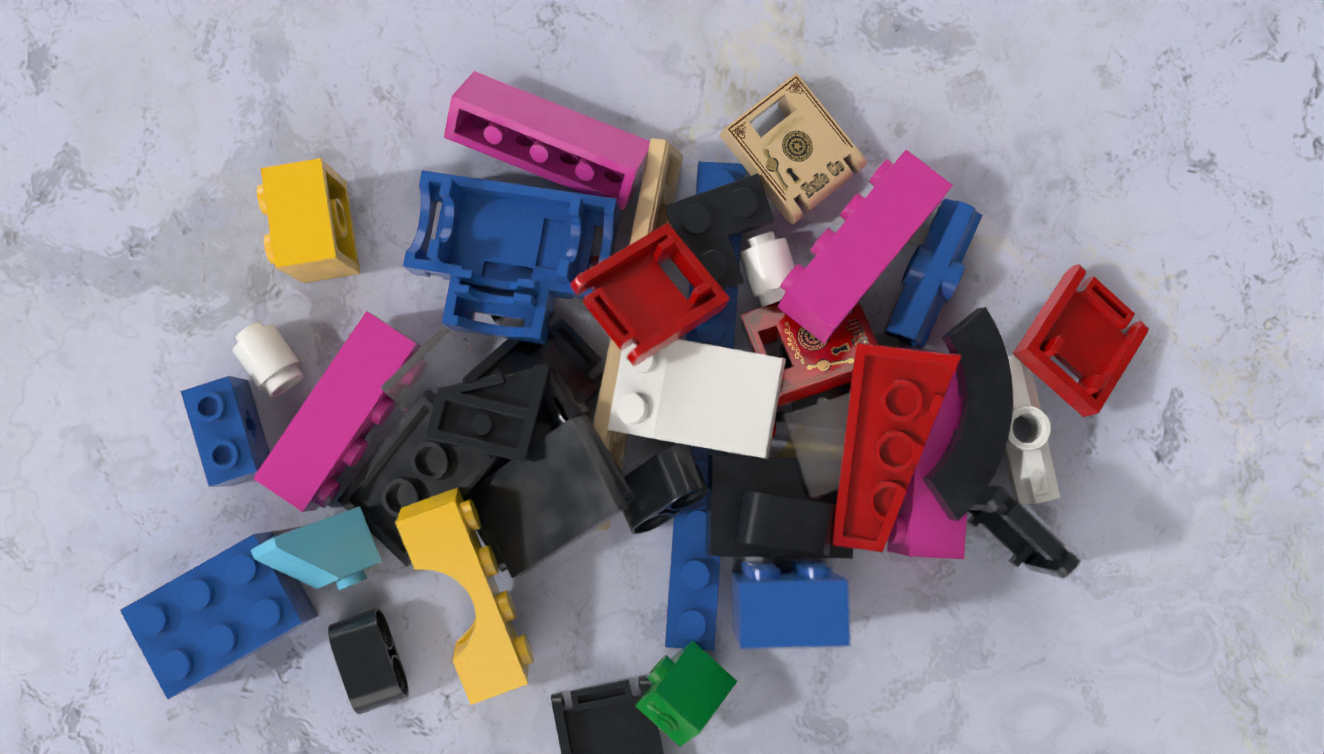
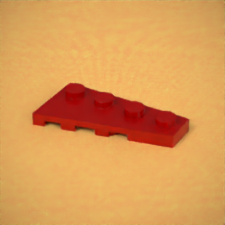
(887, 427)

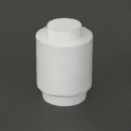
(766, 266)
(268, 358)

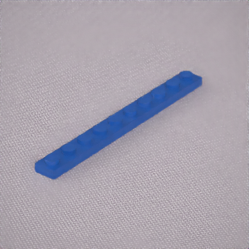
(692, 573)

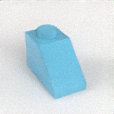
(323, 551)

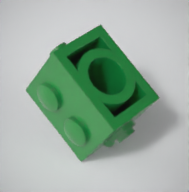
(685, 693)

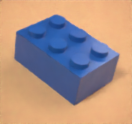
(789, 605)
(215, 616)

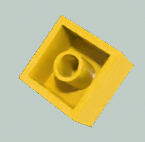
(308, 221)

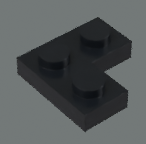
(715, 216)

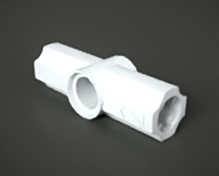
(1029, 462)

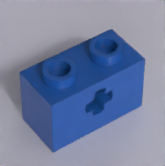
(226, 430)

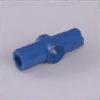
(933, 273)

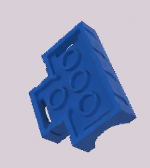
(506, 249)

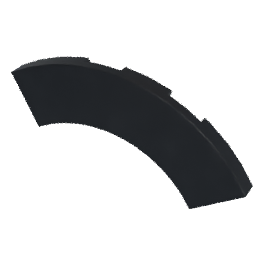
(985, 418)

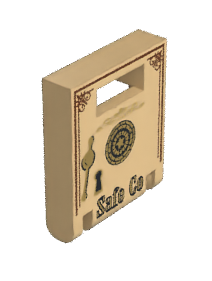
(800, 156)

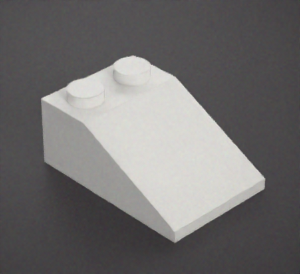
(700, 397)

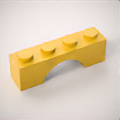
(443, 539)

